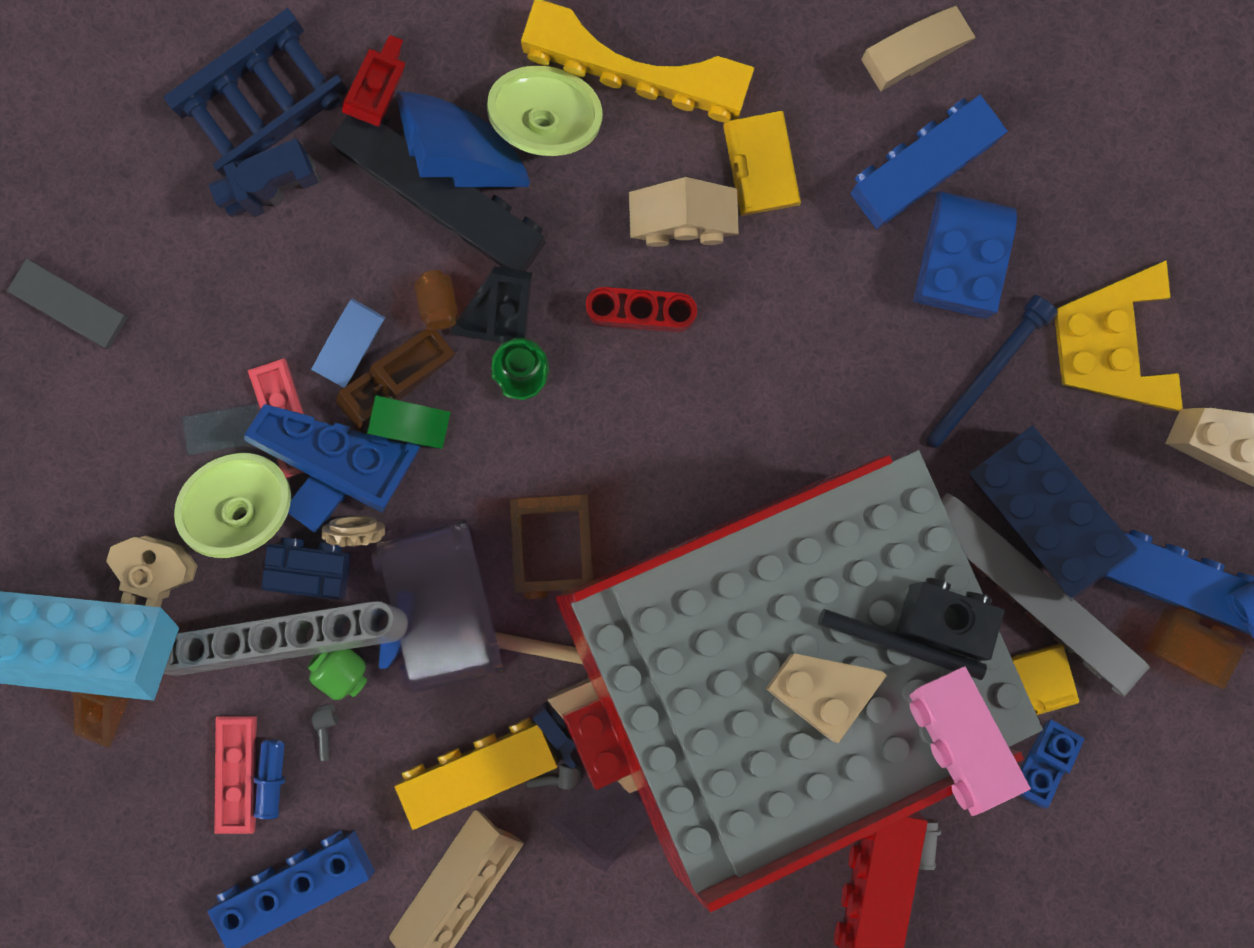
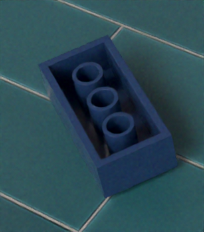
(1052, 513)

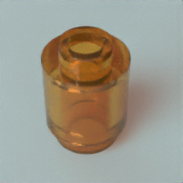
(436, 300)

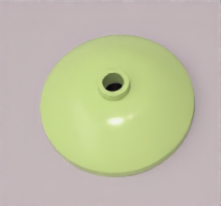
(544, 110)
(221, 492)

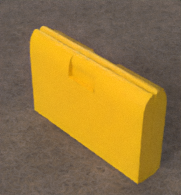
(761, 163)
(1047, 678)

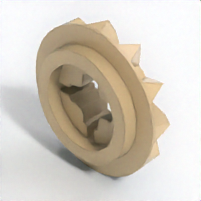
(353, 531)

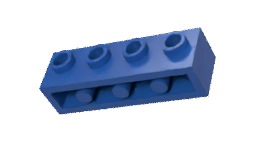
(928, 161)
(290, 891)

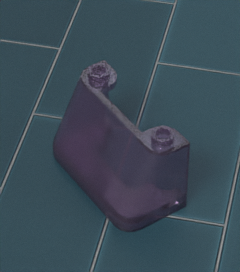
(441, 591)

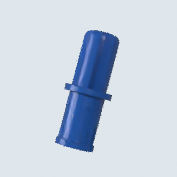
(269, 779)

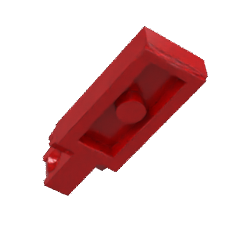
(375, 83)

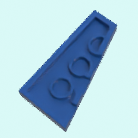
(345, 459)

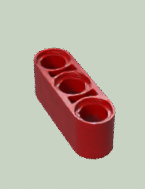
(658, 300)

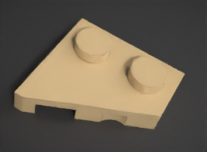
(825, 691)

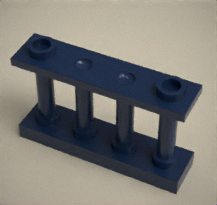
(252, 55)

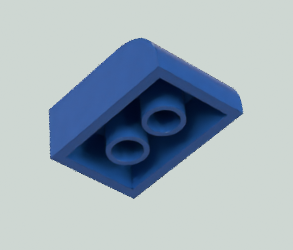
(966, 255)

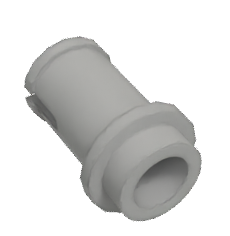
(929, 848)

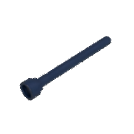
(1036, 314)

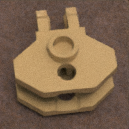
(146, 577)

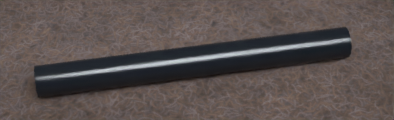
(900, 643)

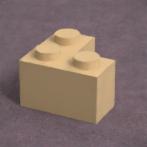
(683, 211)

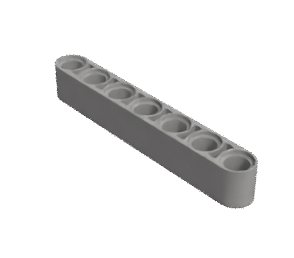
(1044, 601)
(290, 641)

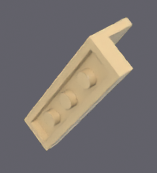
(457, 886)

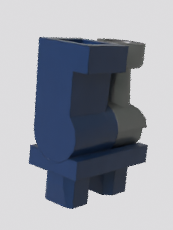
(264, 179)

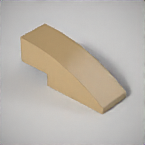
(916, 47)

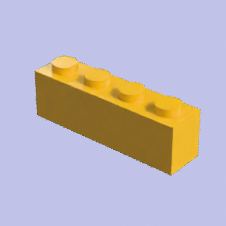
(476, 774)

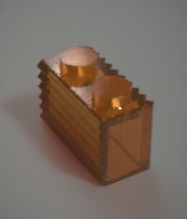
(1195, 648)

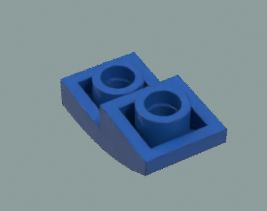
(1048, 761)

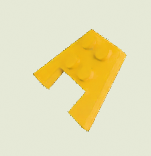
(1101, 342)

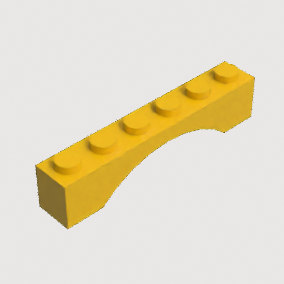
(711, 85)

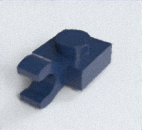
(555, 730)

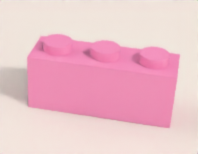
(967, 742)

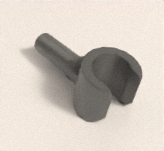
(321, 721)
(567, 778)

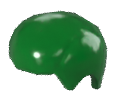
(515, 355)

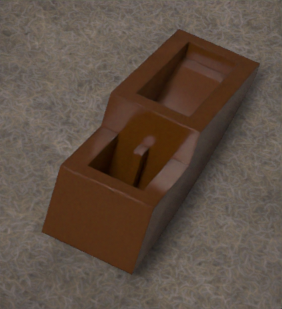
(394, 375)

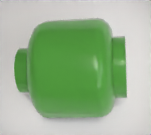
(338, 673)

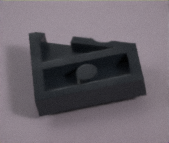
(498, 307)

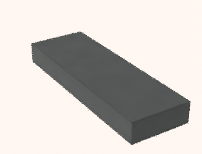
(67, 303)

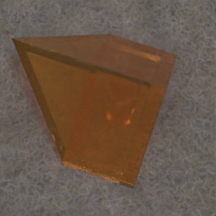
(98, 716)

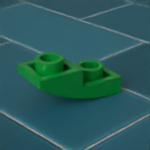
(408, 422)

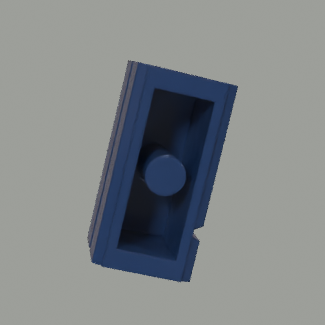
(306, 570)

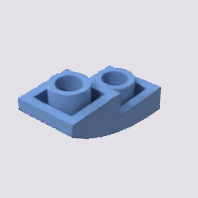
(348, 343)

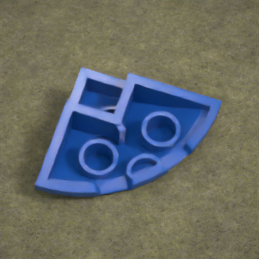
(457, 144)

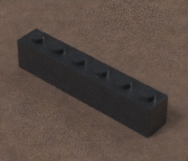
(461, 210)

